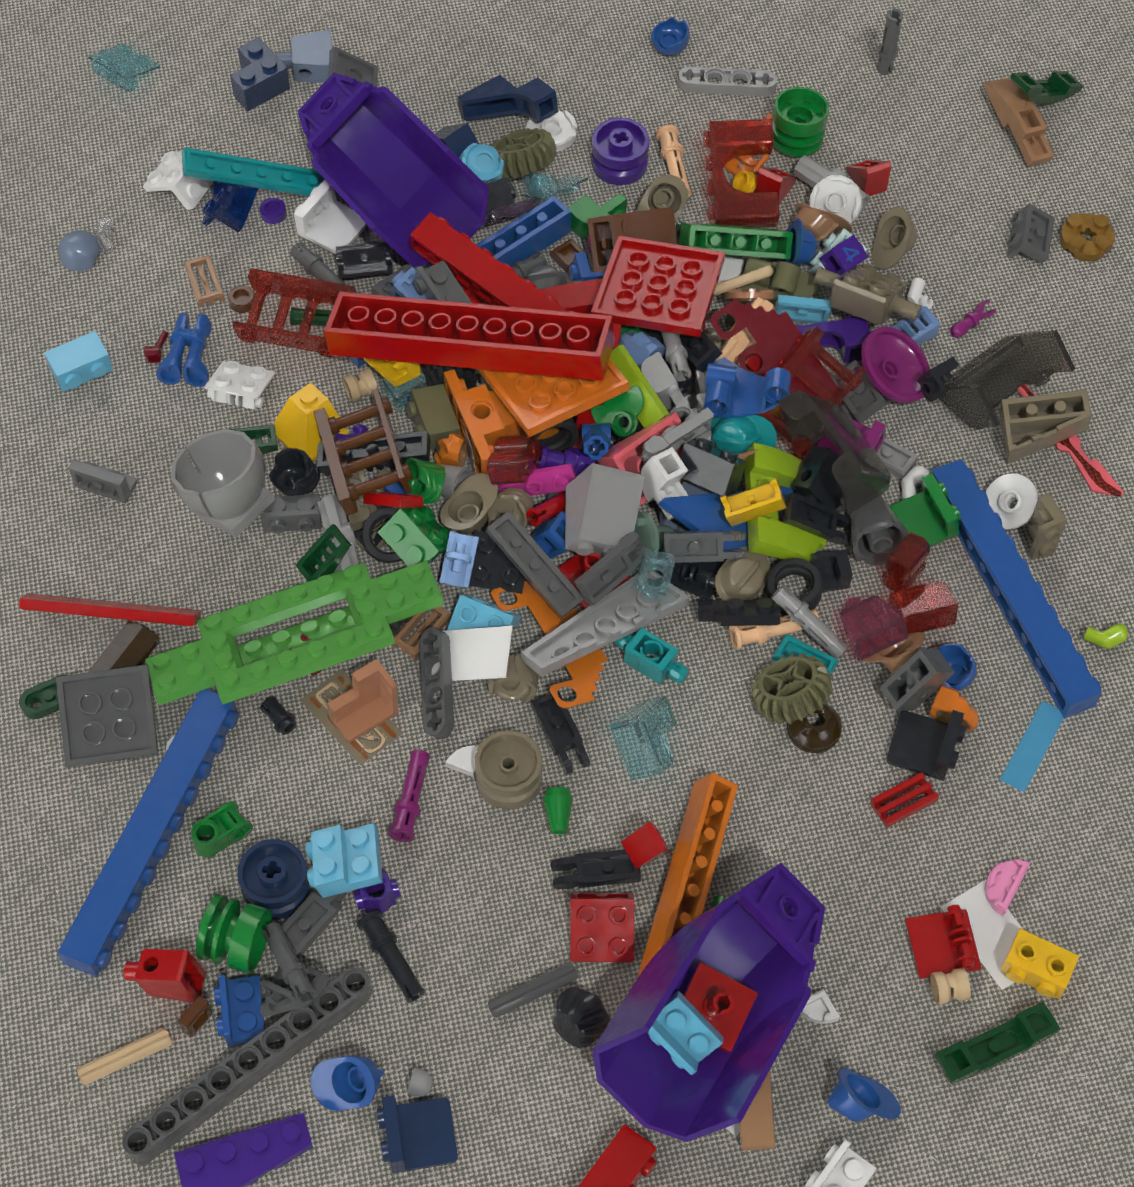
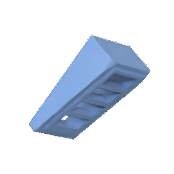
(926, 325)

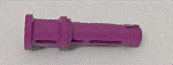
(407, 808)

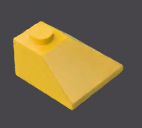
(297, 422)

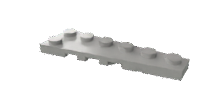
(598, 625)

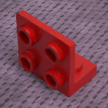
(602, 927)

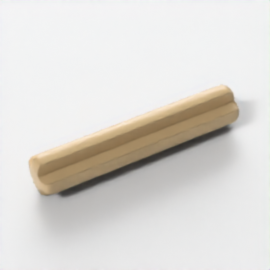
(124, 1056)

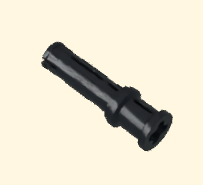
(384, 943)

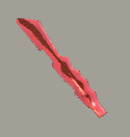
(1092, 471)

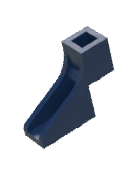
(501, 98)

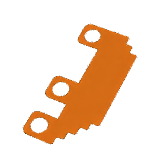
(583, 670)

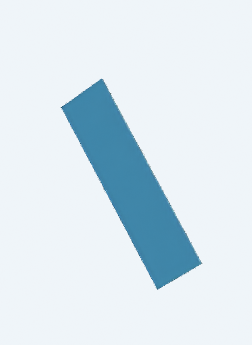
(1032, 747)

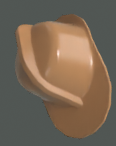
(820, 222)
(899, 653)

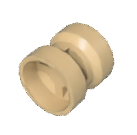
(359, 385)
(950, 986)

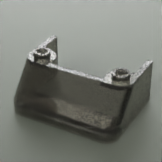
(1001, 371)

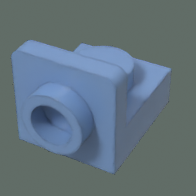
(404, 285)

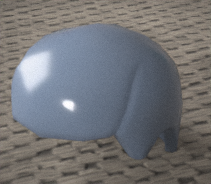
(78, 250)

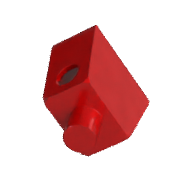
(167, 974)

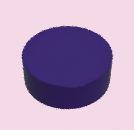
(273, 210)

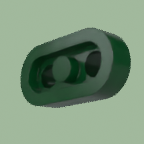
(43, 693)

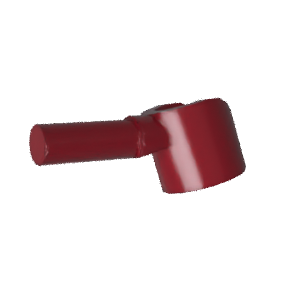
(153, 353)

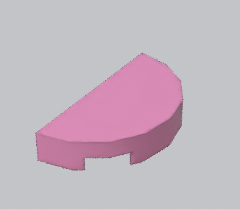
(1003, 883)

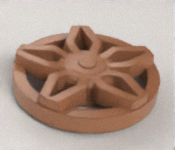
(748, 295)

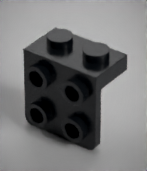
(926, 744)

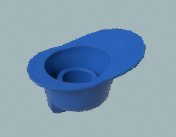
(803, 244)
(346, 1082)
(862, 1097)

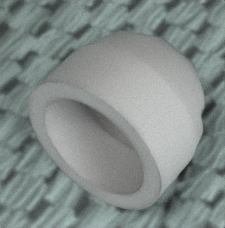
(420, 1083)

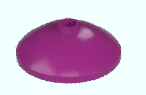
(894, 364)

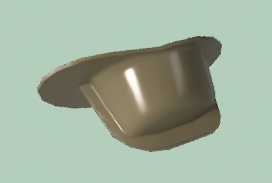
(664, 193)
(894, 238)
(469, 504)
(742, 577)

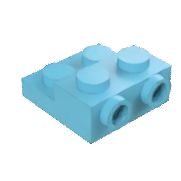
(344, 859)

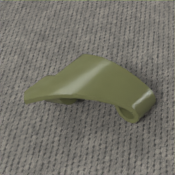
(785, 280)

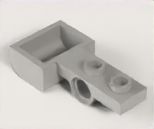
(667, 388)

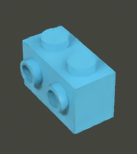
(78, 361)

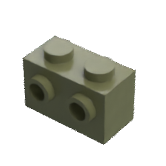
(432, 412)

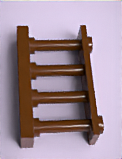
(336, 448)

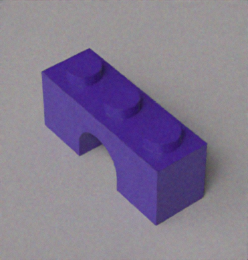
(843, 335)

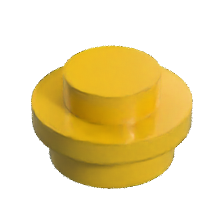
(745, 181)

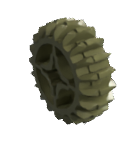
(525, 151)
(791, 688)

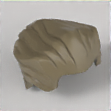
(512, 500)
(519, 681)

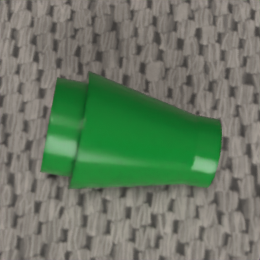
(558, 809)

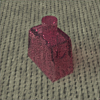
(872, 626)

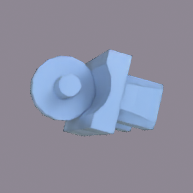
(459, 560)

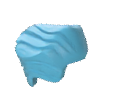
(479, 160)

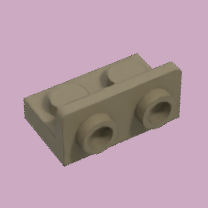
(1045, 527)

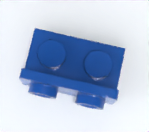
(240, 1009)

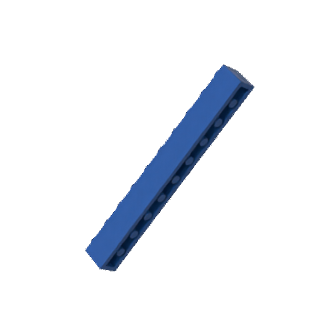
(524, 236)
(1018, 595)
(148, 834)

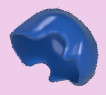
(670, 36)
(962, 664)

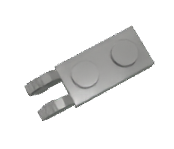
(692, 428)

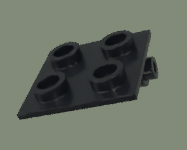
(493, 568)
(696, 577)

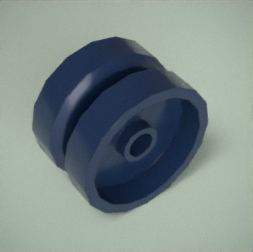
(274, 877)

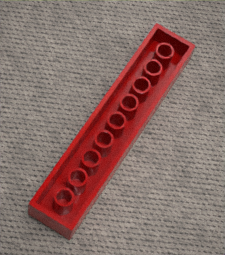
(470, 335)

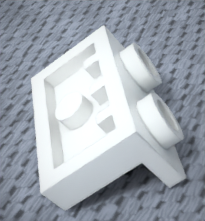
(843, 1169)

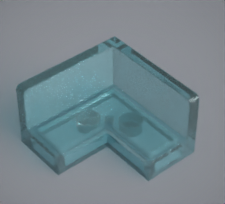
(642, 738)

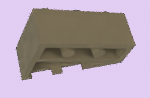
(1042, 421)

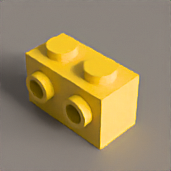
(1039, 964)

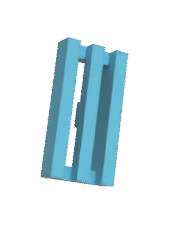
(803, 308)

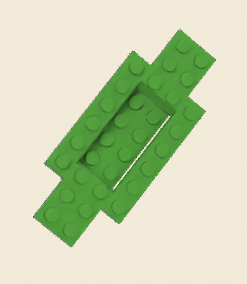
(283, 655)

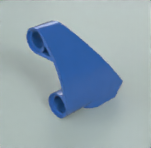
(741, 393)

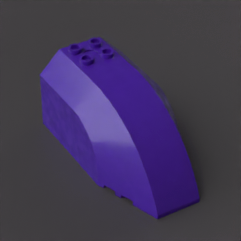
(388, 163)
(755, 937)

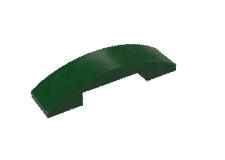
(1055, 89)
(998, 1044)

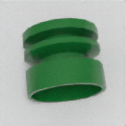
(799, 121)
(232, 933)

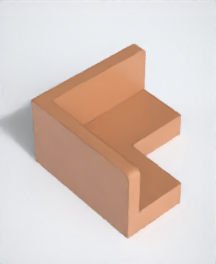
(366, 704)

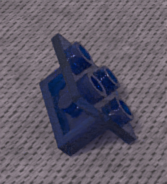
(229, 204)

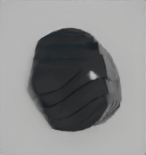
(294, 472)
(580, 1017)

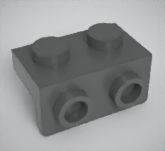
(863, 400)

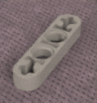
(727, 77)

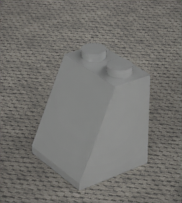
(601, 509)

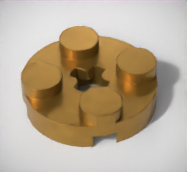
(1094, 225)

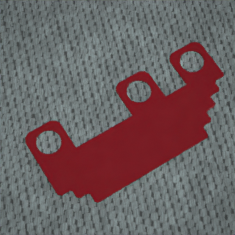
(774, 339)

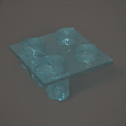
(121, 65)
(543, 186)

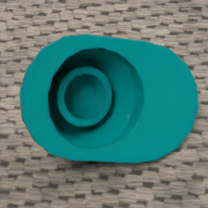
(741, 432)

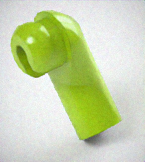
(1109, 638)

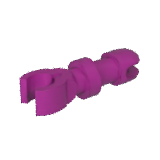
(971, 319)

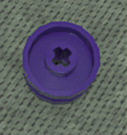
(620, 151)

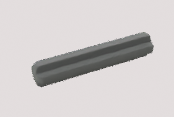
(532, 990)

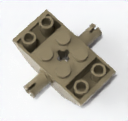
(868, 293)

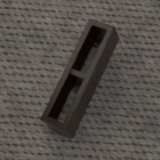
(127, 649)

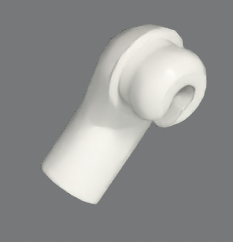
(915, 293)
(911, 480)

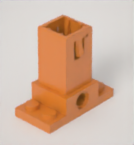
(483, 418)

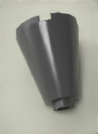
(876, 532)

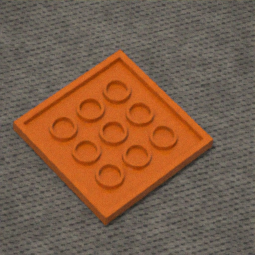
(548, 400)

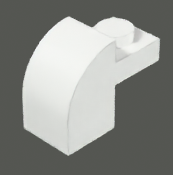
(663, 476)

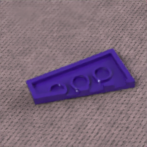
(245, 1155)

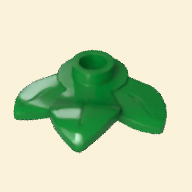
(624, 405)

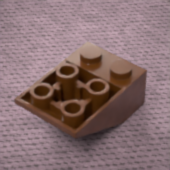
(646, 224)

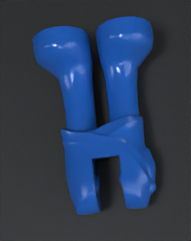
(194, 370)

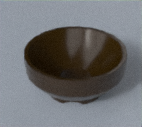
(816, 738)

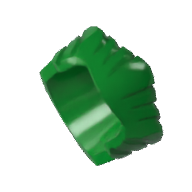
(427, 480)

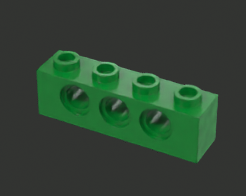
(737, 240)

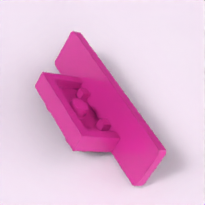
(545, 480)

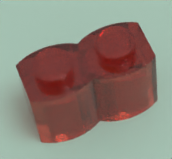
(513, 459)
(906, 562)

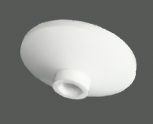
(1005, 491)

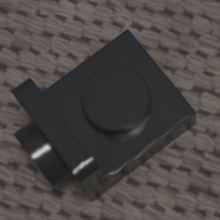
(932, 381)

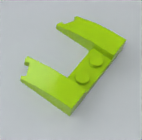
(766, 533)

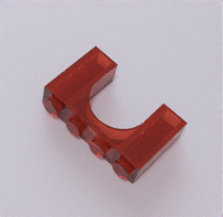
(725, 142)

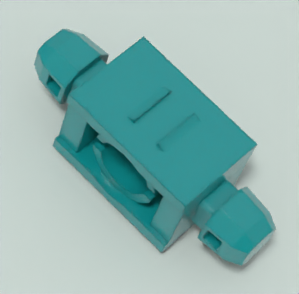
(654, 668)

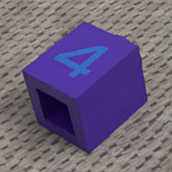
(844, 256)

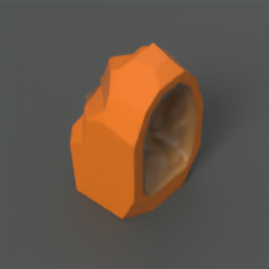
(451, 450)
(950, 699)

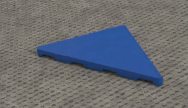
(707, 513)

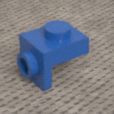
(580, 269)

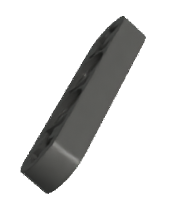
(441, 681)

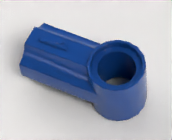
(596, 440)

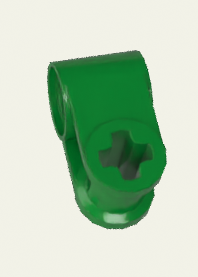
(224, 825)

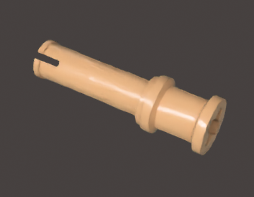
(672, 151)
(750, 634)

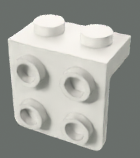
(170, 177)
(327, 220)

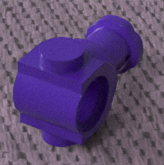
(570, 456)
(384, 902)

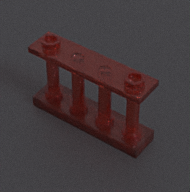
(289, 288)
(793, 362)

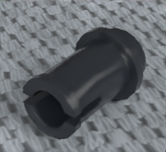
(283, 721)

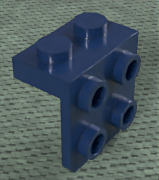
(417, 1134)

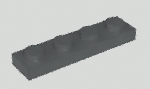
(534, 565)

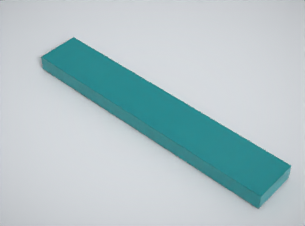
(250, 172)

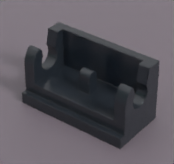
(364, 259)

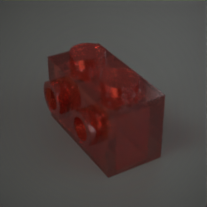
(926, 606)

